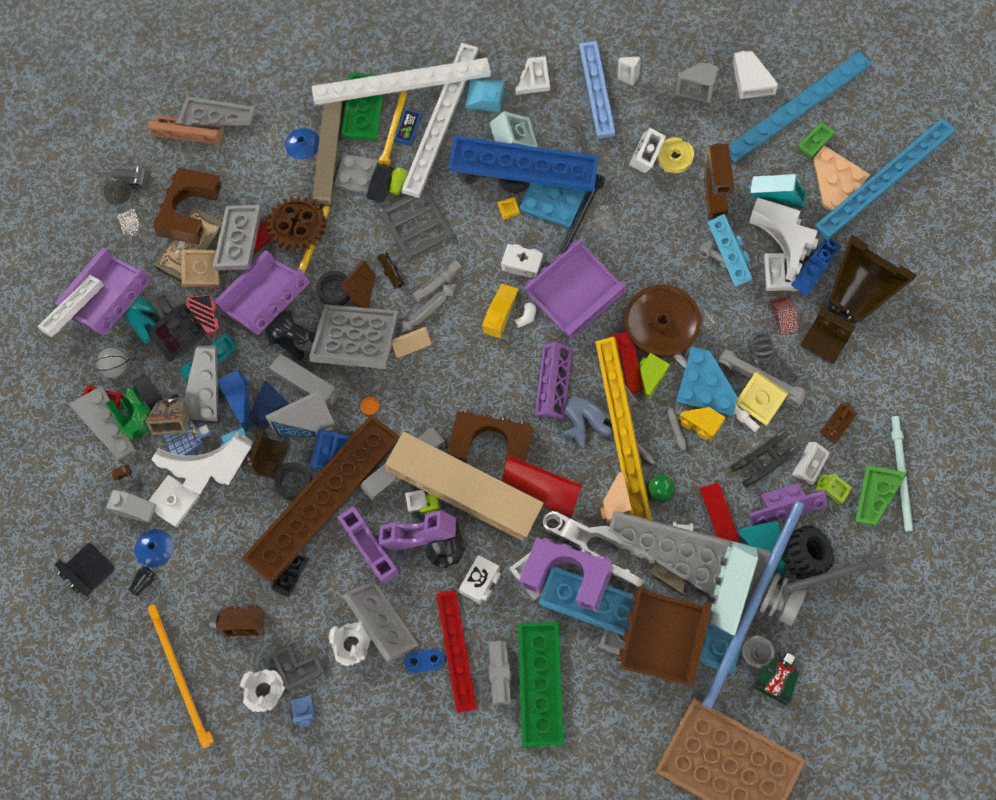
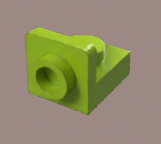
(834, 487)
(433, 501)

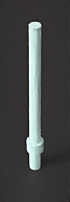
(897, 437)

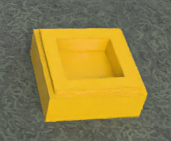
(508, 208)

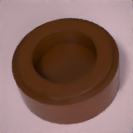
(121, 472)

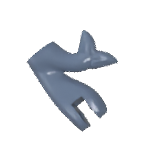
(580, 408)

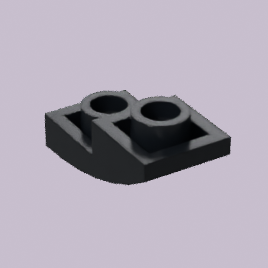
(379, 183)
(288, 579)

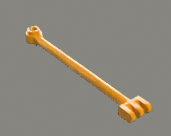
(204, 737)

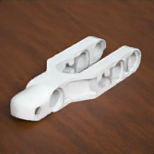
(579, 535)

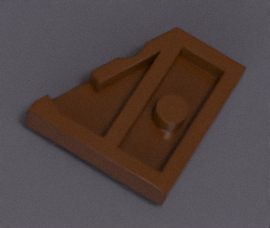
(360, 284)

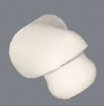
(528, 317)

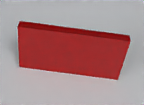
(551, 489)

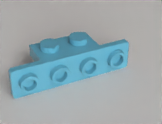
(731, 250)

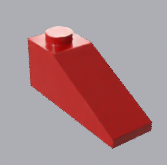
(629, 362)

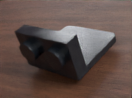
(85, 569)

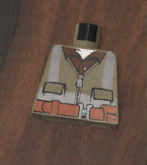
(169, 416)

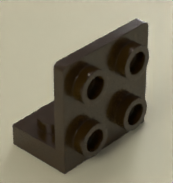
(828, 336)
(266, 455)

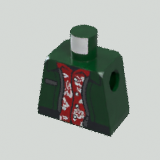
(778, 679)

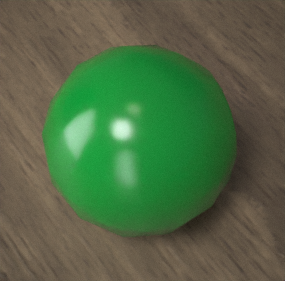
(661, 488)

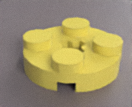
(679, 164)

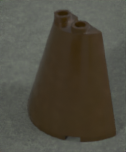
(865, 282)

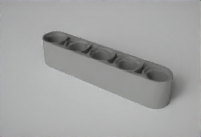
(381, 480)

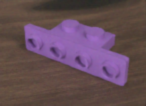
(781, 501)

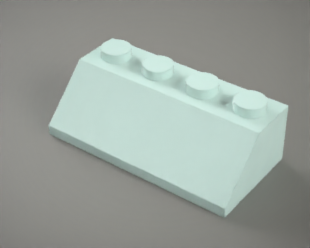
(733, 587)

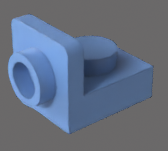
(303, 711)

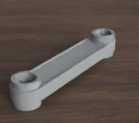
(729, 360)

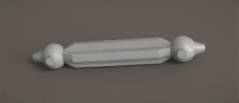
(427, 308)

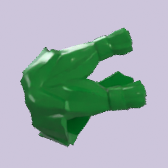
(134, 422)

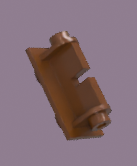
(838, 422)

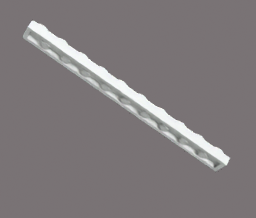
(401, 81)
(437, 128)

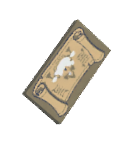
(171, 257)

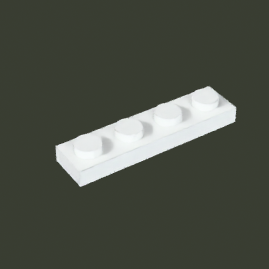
(71, 306)

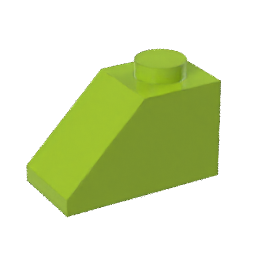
(652, 373)

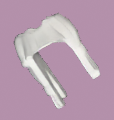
(358, 652)
(252, 680)

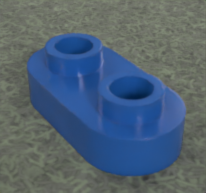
(424, 661)

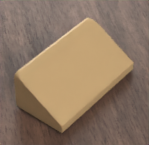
(411, 342)

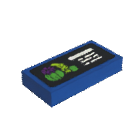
(408, 127)

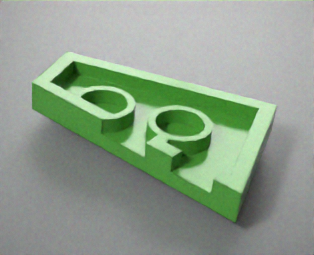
(876, 493)

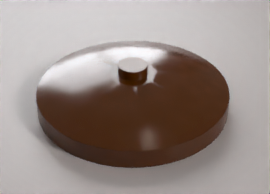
(662, 321)

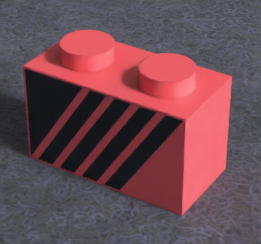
(202, 309)

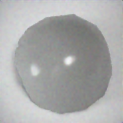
(764, 649)

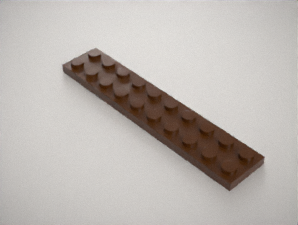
(321, 499)

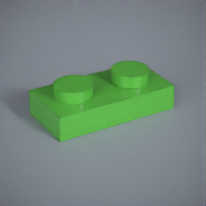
(816, 140)

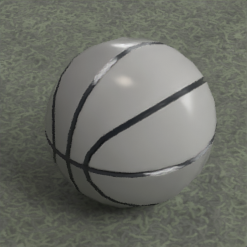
(113, 362)

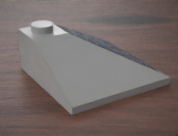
(302, 418)

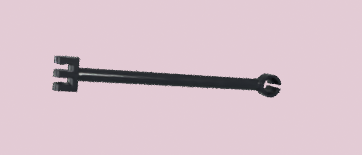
(598, 185)

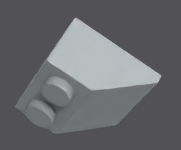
(697, 82)

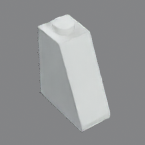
(752, 76)

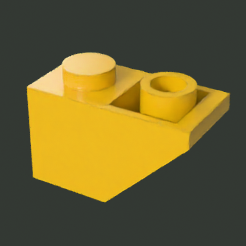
(704, 421)

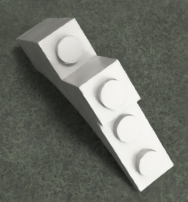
(785, 228)
(199, 468)

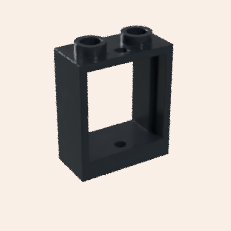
(166, 341)

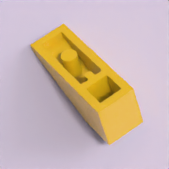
(499, 311)

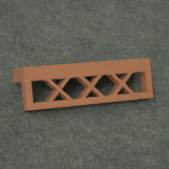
(172, 130)

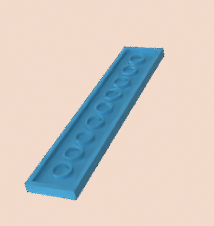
(613, 611)

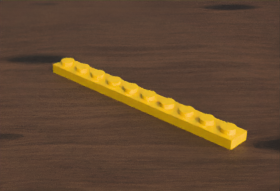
(623, 427)

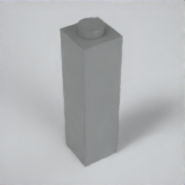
(302, 379)

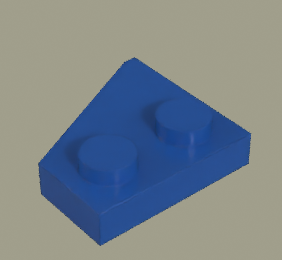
(326, 446)

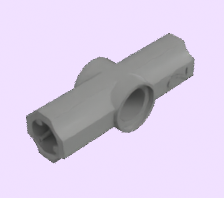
(499, 673)

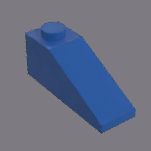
(237, 395)

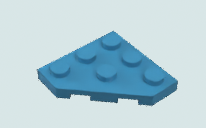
(706, 384)

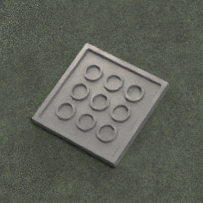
(354, 336)

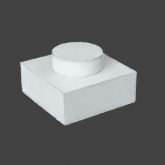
(415, 501)

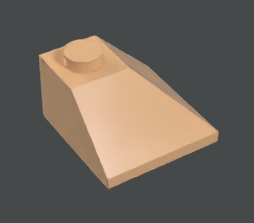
(616, 499)

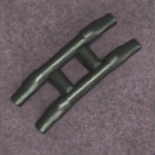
(769, 448)

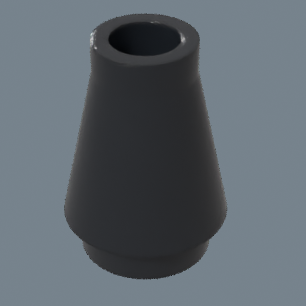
(142, 579)

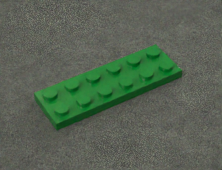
(540, 684)

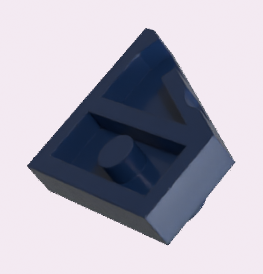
(266, 403)

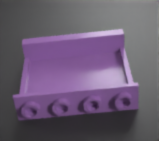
(120, 289)
(574, 289)
(261, 293)

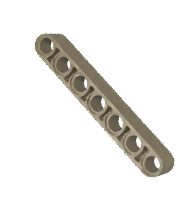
(327, 153)

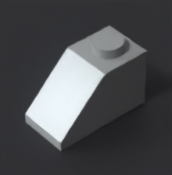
(131, 506)

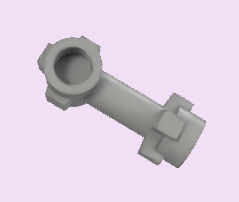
(708, 249)

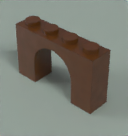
(718, 180)
(185, 184)
(469, 426)

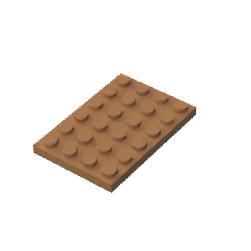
(727, 760)

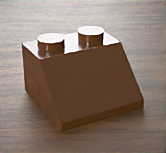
(241, 622)

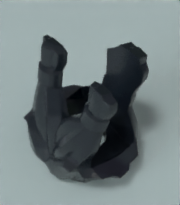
(283, 332)
(451, 548)

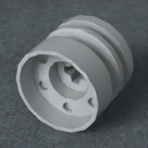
(778, 599)

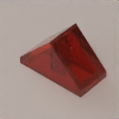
(785, 315)

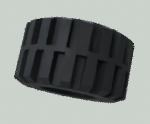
(808, 553)

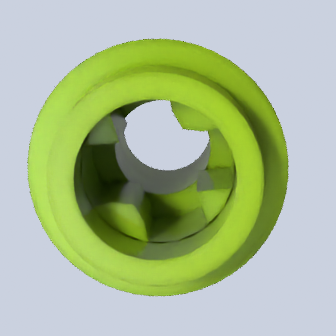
(397, 180)

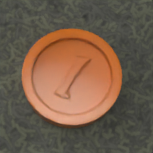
(369, 405)

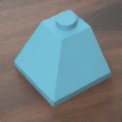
(485, 94)

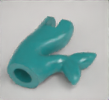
(139, 321)

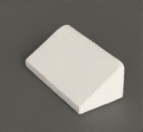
(629, 69)
(811, 462)

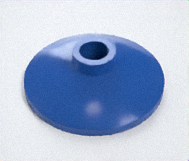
(305, 149)
(161, 552)

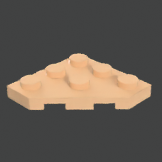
(836, 177)

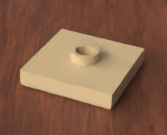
(198, 268)

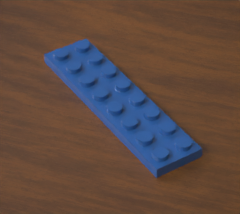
(523, 163)

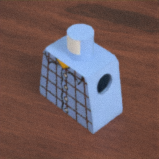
(189, 442)

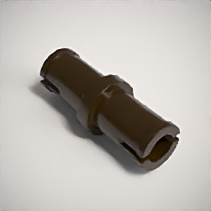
(391, 270)

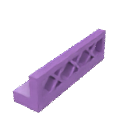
(550, 379)

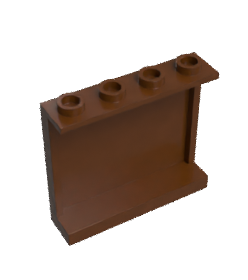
(664, 637)

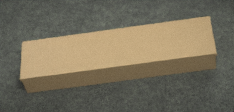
(463, 486)

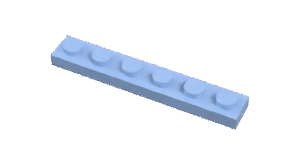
(597, 90)

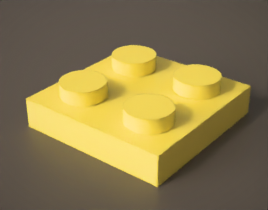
(762, 398)

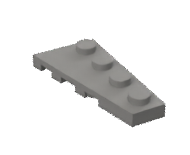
(98, 418)

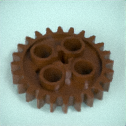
(280, 219)

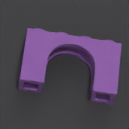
(548, 554)

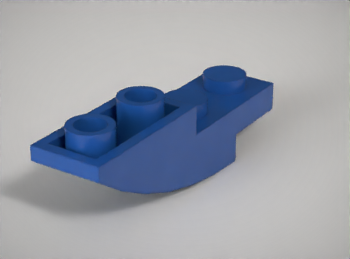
(815, 266)

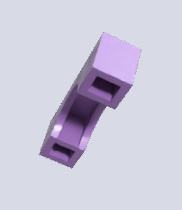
(400, 536)
(368, 546)

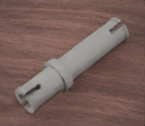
(443, 277)

